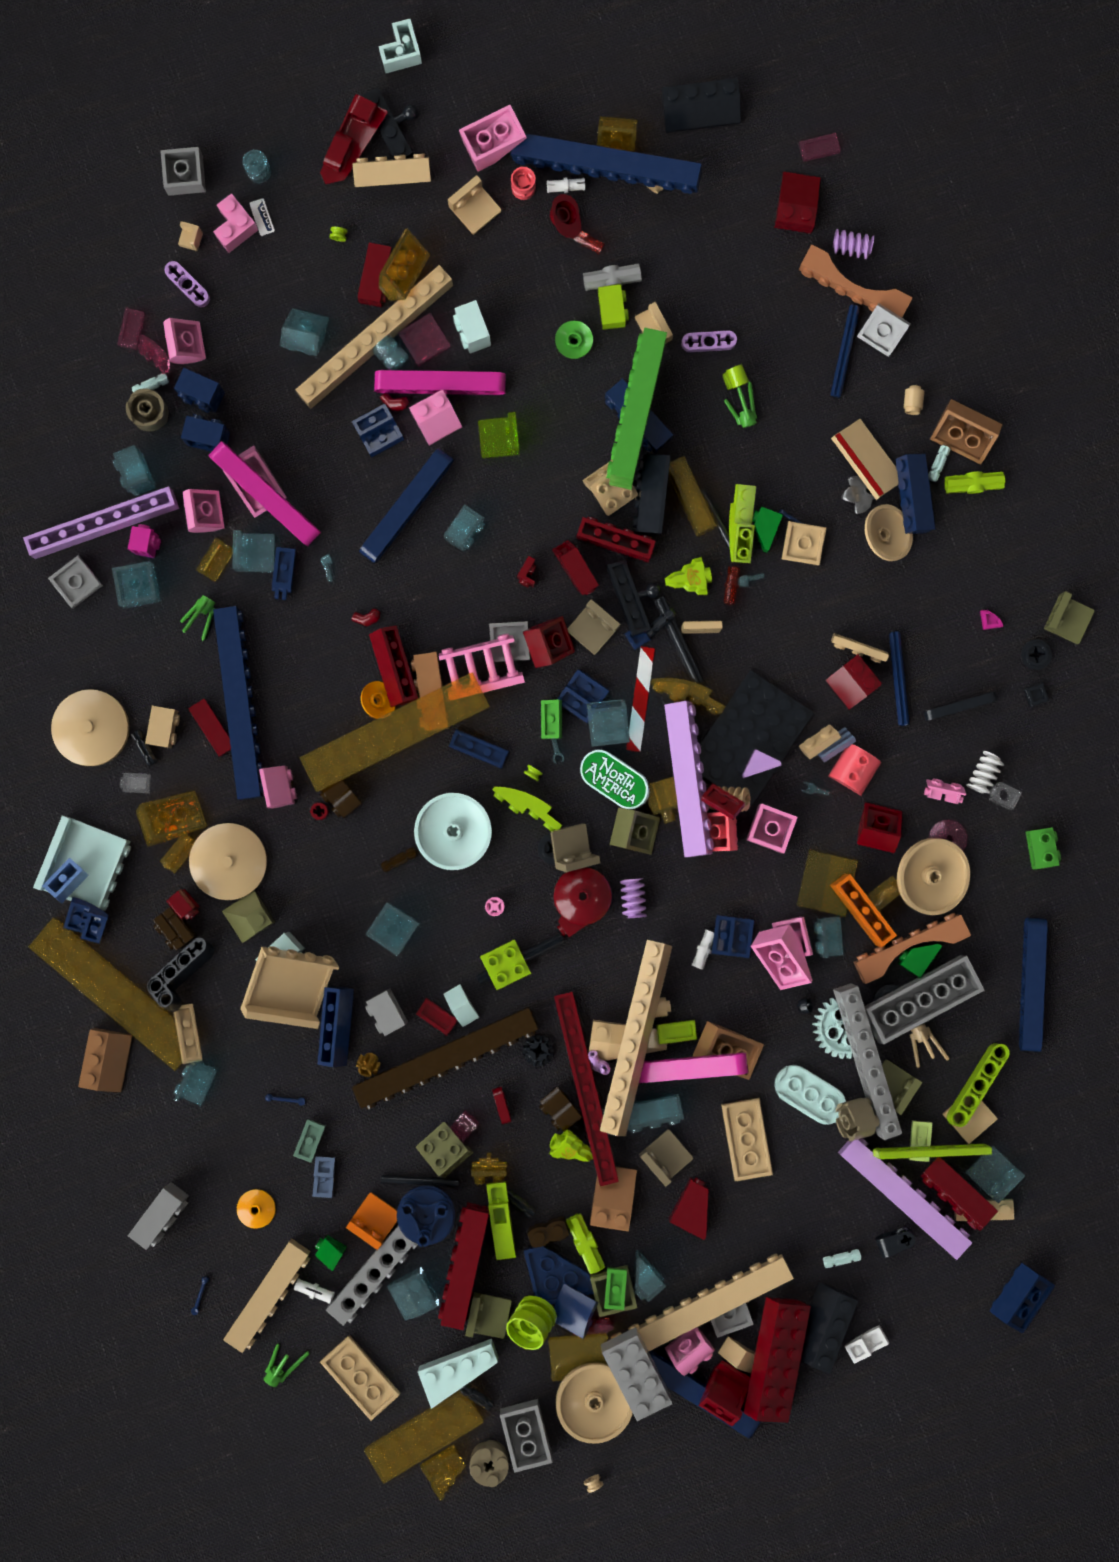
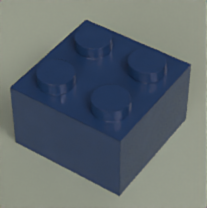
(199, 390)
(203, 433)

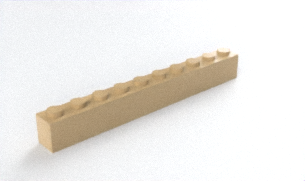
(361, 347)
(636, 1038)
(714, 1302)

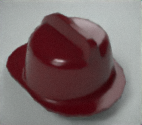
(566, 216)

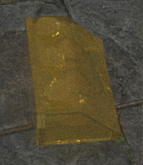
(403, 267)

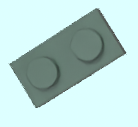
(309, 1140)

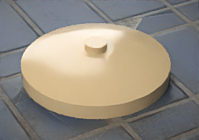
(90, 727)
(228, 861)
(933, 876)
(592, 1404)

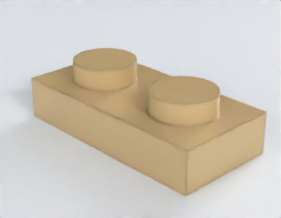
(820, 741)

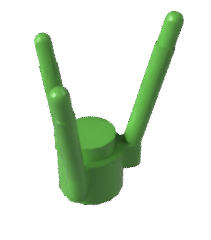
(747, 417)
(204, 606)
(275, 1374)

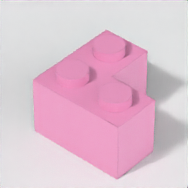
(238, 224)

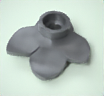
(858, 495)

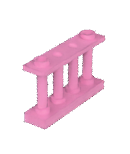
(494, 681)

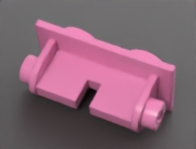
(953, 791)

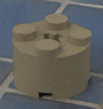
(138, 405)
(856, 1119)
(490, 1474)

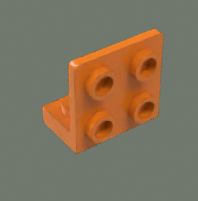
(373, 1220)

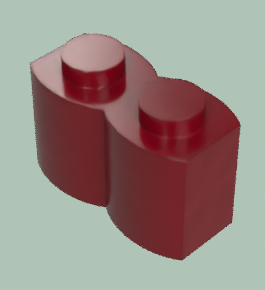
(183, 904)

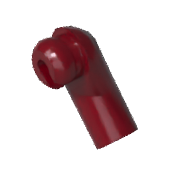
(394, 404)
(367, 619)

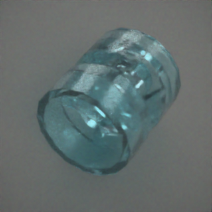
(256, 166)
(390, 353)

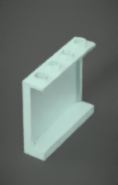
(91, 849)

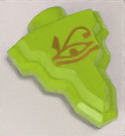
(692, 577)
(569, 1147)

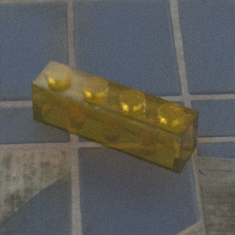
(691, 496)

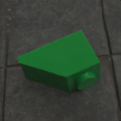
(766, 526)
(918, 958)
(329, 1251)

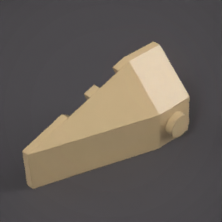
(608, 1036)

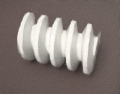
(986, 773)

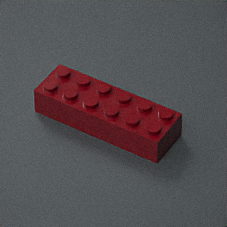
(463, 1271)
(777, 1360)

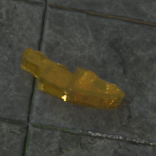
(680, 689)

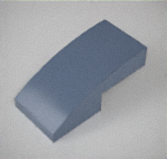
(324, 1177)

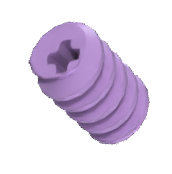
(853, 244)
(633, 898)

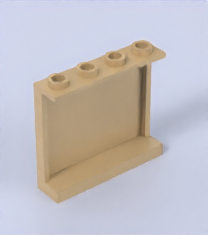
(287, 987)

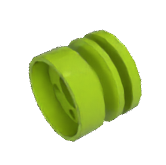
(531, 1322)

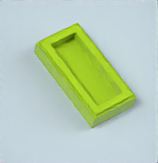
(676, 1032)

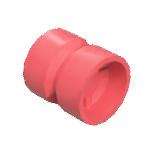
(523, 183)

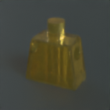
(663, 798)

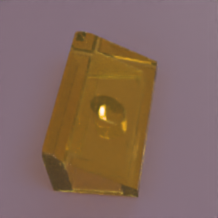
(215, 559)

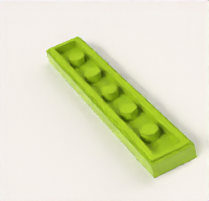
(932, 1151)

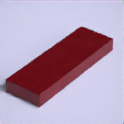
(211, 727)

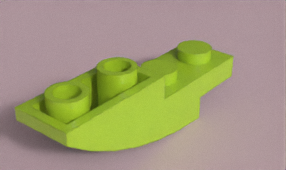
(740, 523)
(520, 801)
(501, 1220)

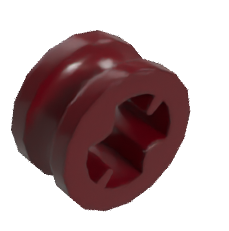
(316, 816)

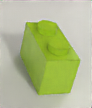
(612, 307)

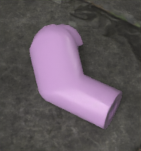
(598, 1064)

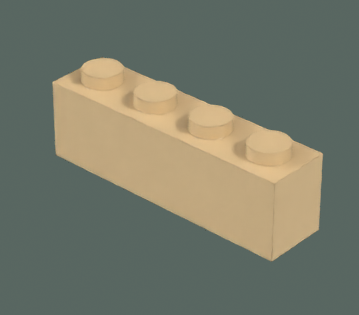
(392, 171)

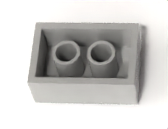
(159, 1216)
(526, 1435)

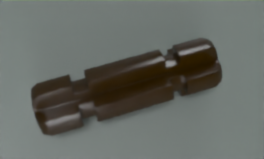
(398, 859)

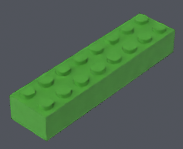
(638, 404)

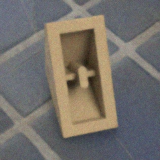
(737, 1354)

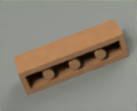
(427, 673)

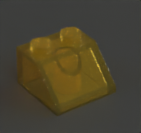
(617, 133)

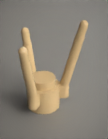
(921, 1034)

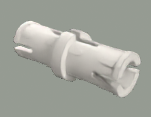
(565, 185)
(704, 950)
(326, 1296)

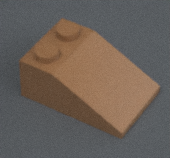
(720, 1040)
(614, 1201)

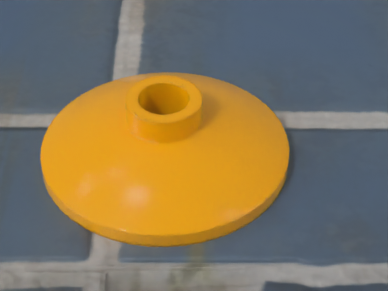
(376, 691)
(261, 1200)

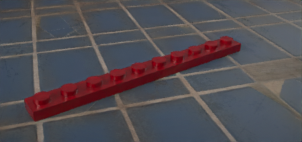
(586, 1088)

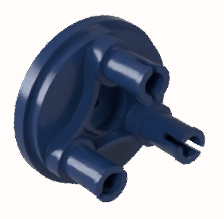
(426, 1215)

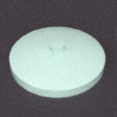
(452, 831)

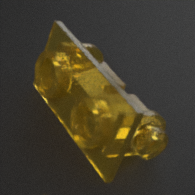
(178, 853)

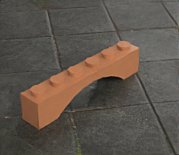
(820, 266)
(875, 965)

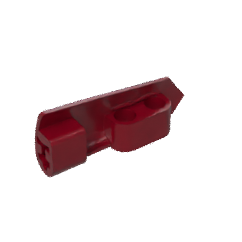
(352, 138)

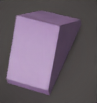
(759, 763)

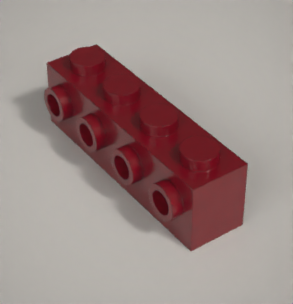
(615, 539)
(393, 666)
(959, 1194)

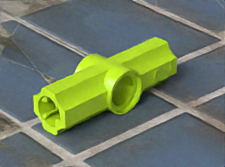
(974, 482)
(585, 1243)

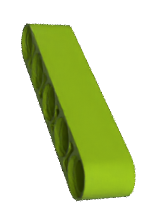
(986, 1081)

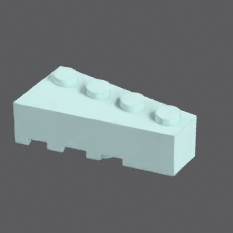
(452, 1372)

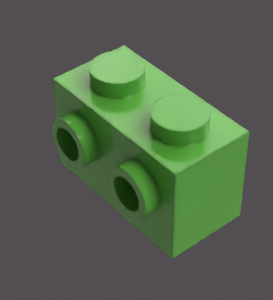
(1043, 848)

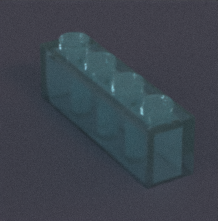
(655, 1112)

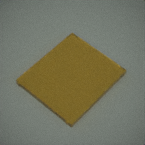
(818, 875)
(573, 1351)

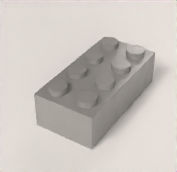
(636, 1374)

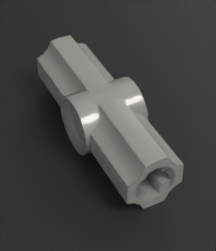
(612, 276)

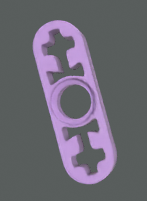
(187, 276)
(723, 344)

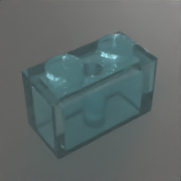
(464, 528)

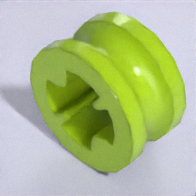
(338, 234)
(533, 773)

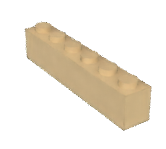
(264, 1299)

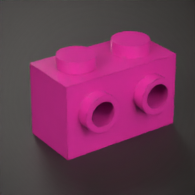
(143, 541)

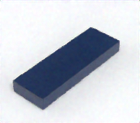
(478, 748)

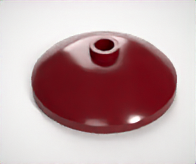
(577, 910)

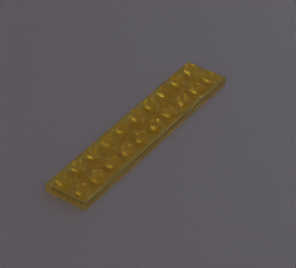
(394, 732)
(109, 990)

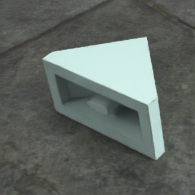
(461, 1005)

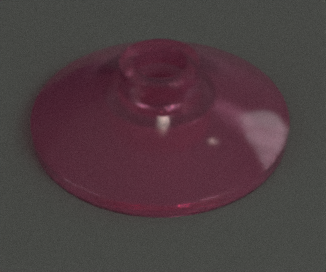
(950, 827)

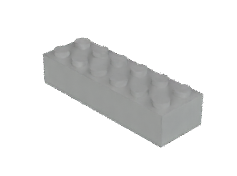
(922, 999)

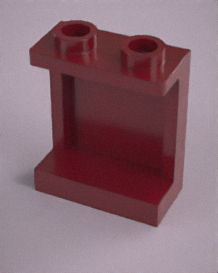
(725, 1393)

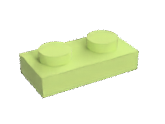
(920, 1136)

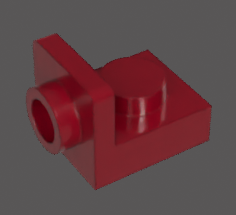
(527, 569)

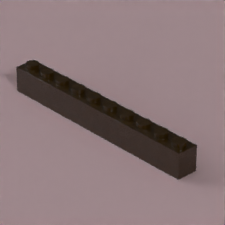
(445, 1057)

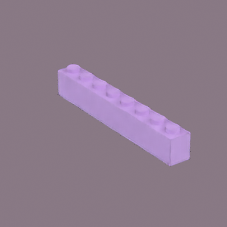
(101, 522)
(688, 779)
(907, 1199)

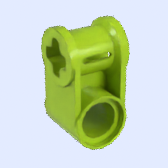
(735, 377)

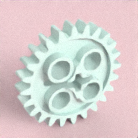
(825, 1022)

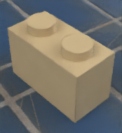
(162, 727)

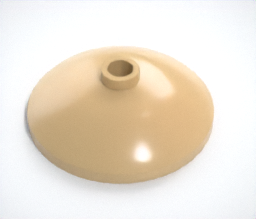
(886, 533)

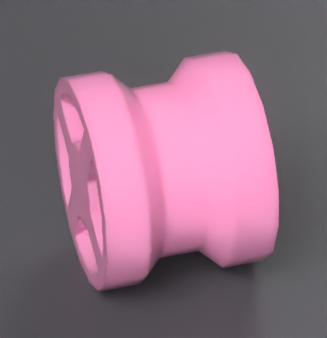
(492, 906)

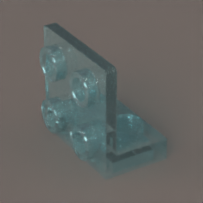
(253, 552)
(829, 936)
(195, 1083)
(995, 1175)

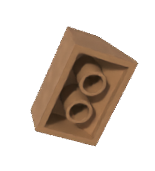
(966, 431)
(105, 1060)

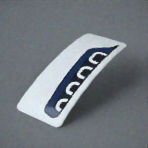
(261, 217)

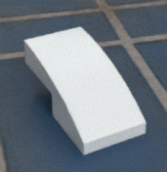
(866, 1343)

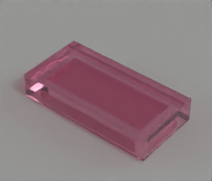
(819, 147)
(131, 328)

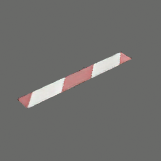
(640, 698)

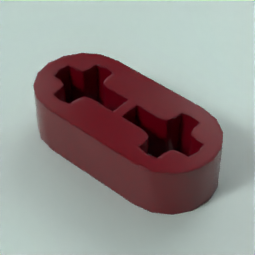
(501, 1105)

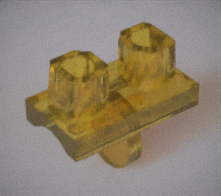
(884, 893)
(488, 1167)

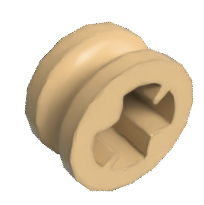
(593, 1483)

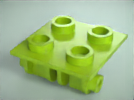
(505, 964)

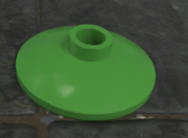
(574, 330)

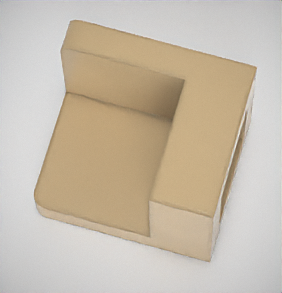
(190, 236)

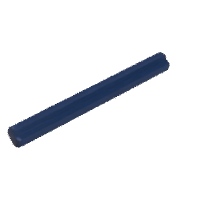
(845, 350)
(899, 678)

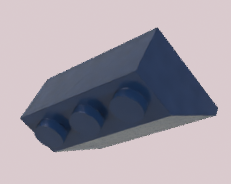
(1021, 1298)

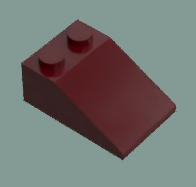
(797, 202)

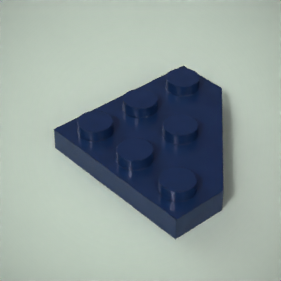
(551, 1271)

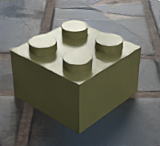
(598, 1283)

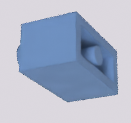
(65, 880)

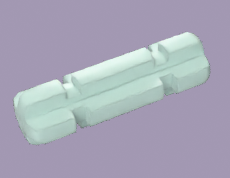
(152, 383)
(939, 463)
(842, 1258)

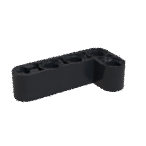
(198, 952)

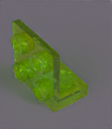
(499, 436)

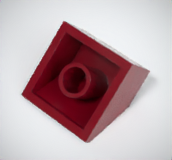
(549, 642)
(853, 682)
(880, 827)

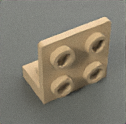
(473, 205)
(608, 496)

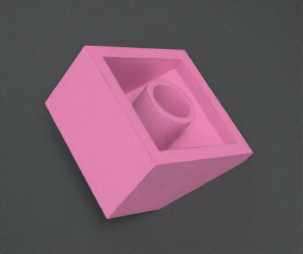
(435, 417)
(277, 786)

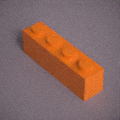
(863, 910)

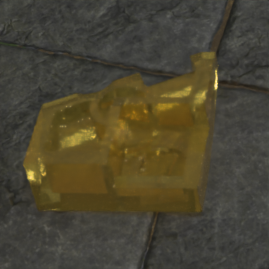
(443, 1469)

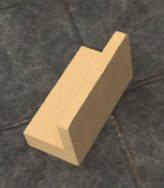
(653, 319)

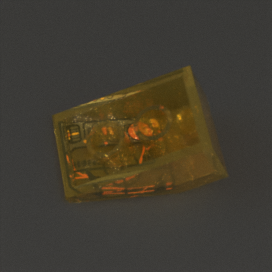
(170, 817)

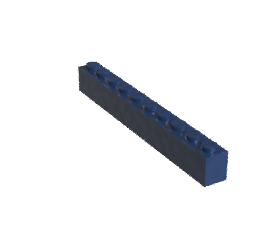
(608, 163)
(238, 702)

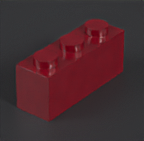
(369, 286)

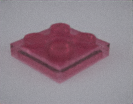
(424, 339)

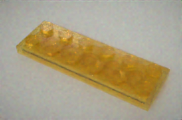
(423, 1436)

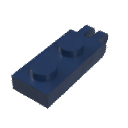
(283, 572)

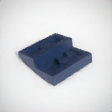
(378, 430)
(582, 690)
(86, 919)
(732, 936)
(574, 1311)

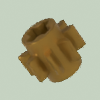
(368, 1064)

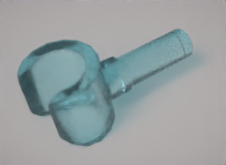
(326, 560)
(744, 580)
(556, 750)
(813, 789)

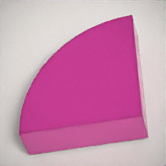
(990, 620)

